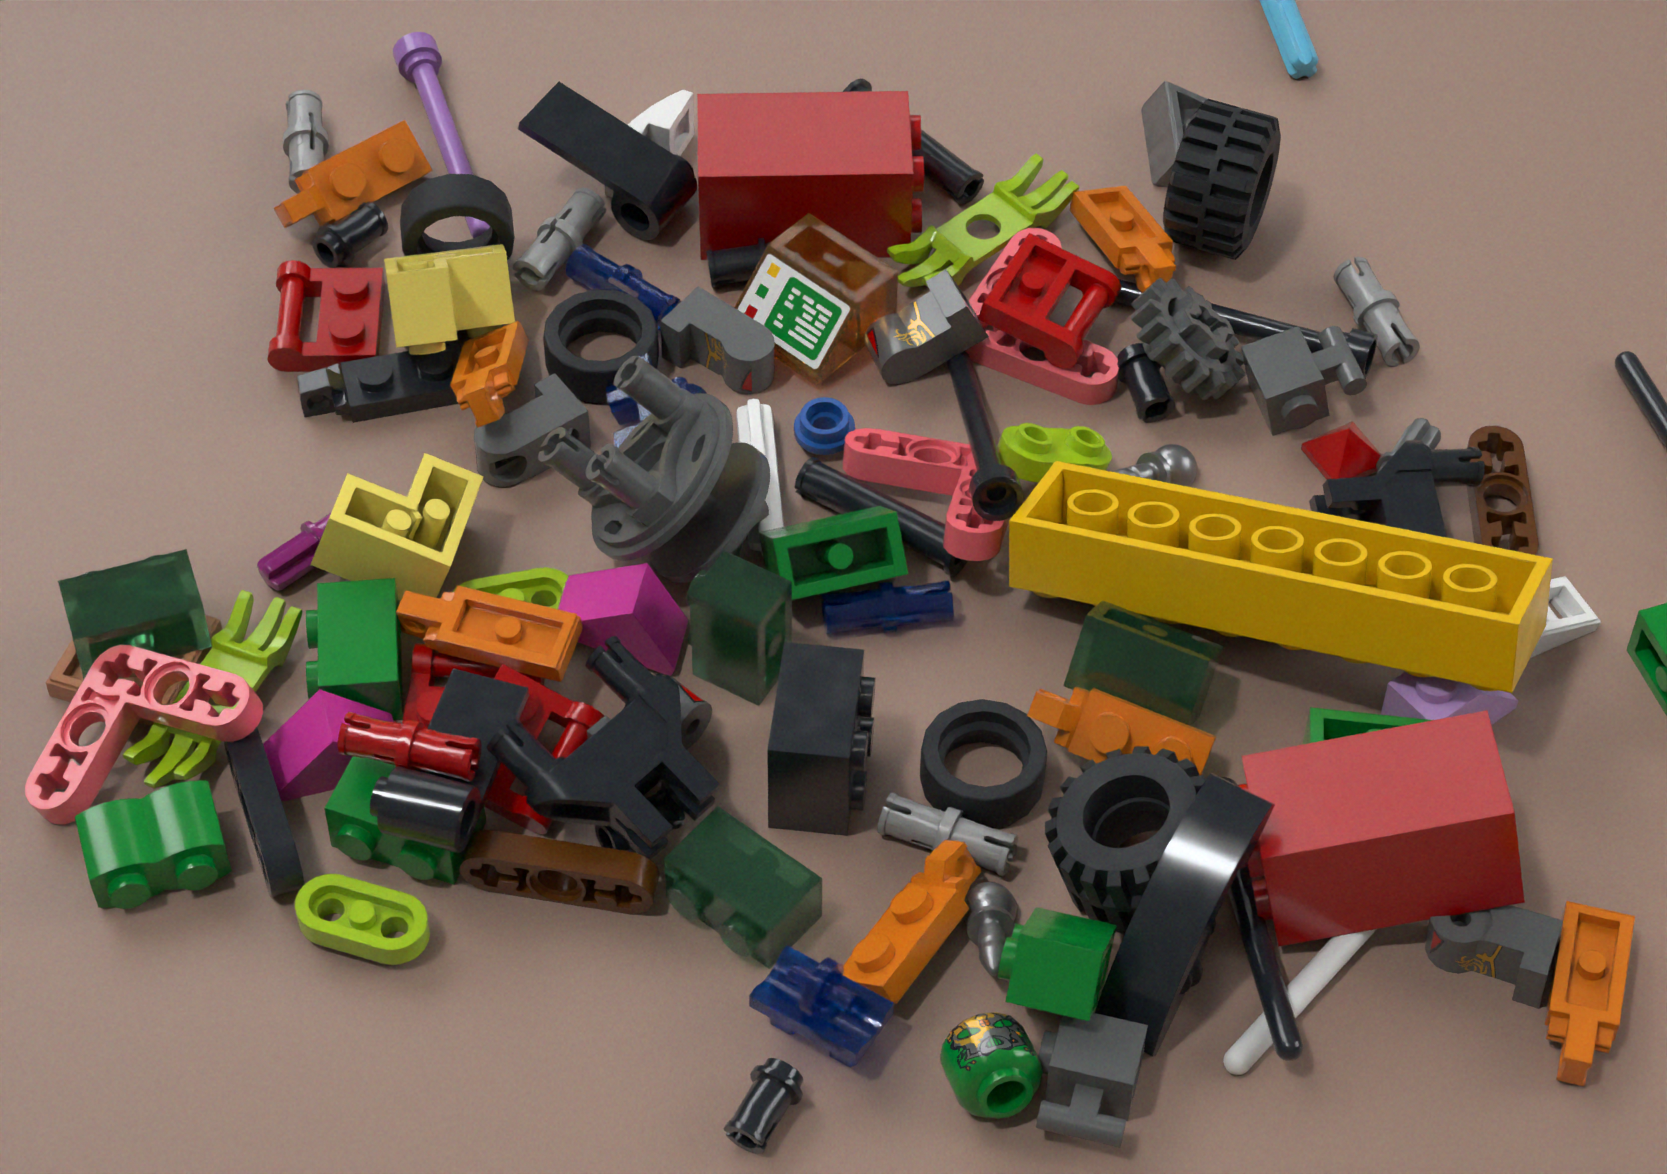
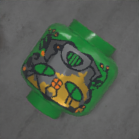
(991, 1065)

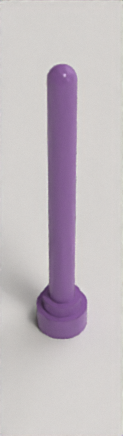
(419, 62)

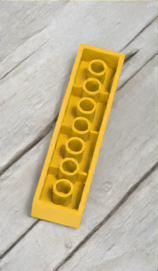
(1282, 575)

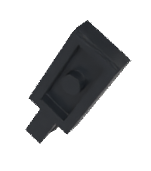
(381, 385)

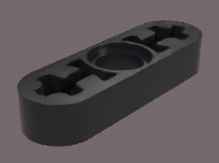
(264, 814)

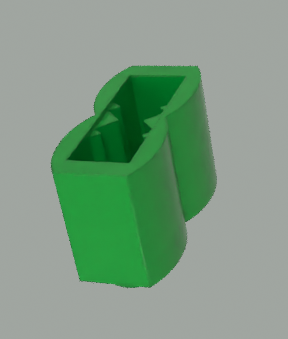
(152, 844)

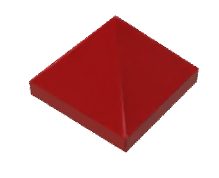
(1342, 453)

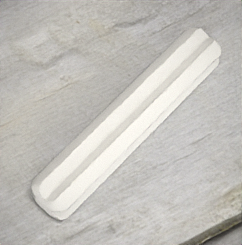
(757, 428)

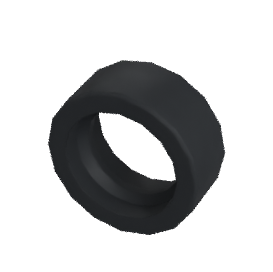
(455, 196)
(593, 313)
(993, 724)

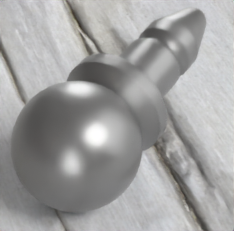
(1167, 464)
(990, 921)

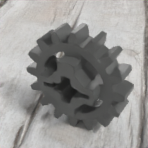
(1188, 339)

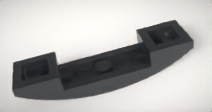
(1181, 906)

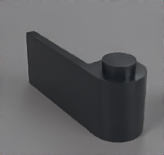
(645, 177)
(440, 807)

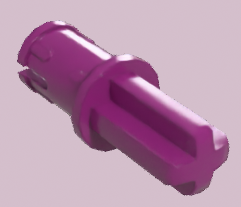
(294, 557)

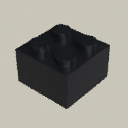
(819, 739)

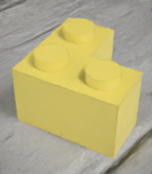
(448, 293)
(396, 535)

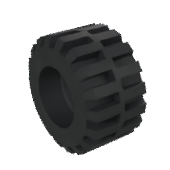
(1221, 178)
(1105, 809)

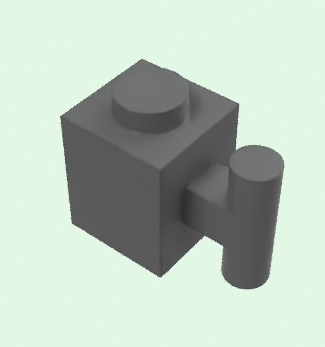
(1292, 380)
(1091, 1077)

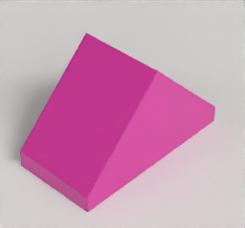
(633, 607)
(305, 747)

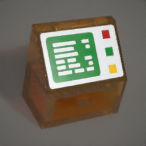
(818, 297)

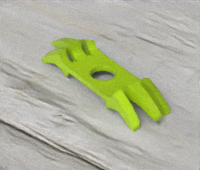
(1003, 207)
(248, 659)

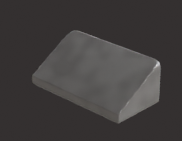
(1164, 123)

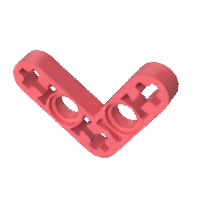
(1004, 351)
(929, 467)
(121, 706)

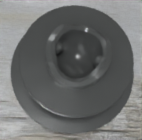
(671, 483)

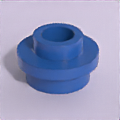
(823, 426)

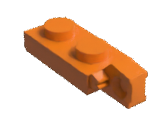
(356, 176)
(1125, 233)
(489, 371)
(493, 630)
(1101, 723)
(915, 923)
(1587, 986)

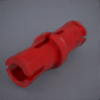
(409, 746)

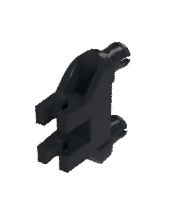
(1403, 489)
(619, 763)

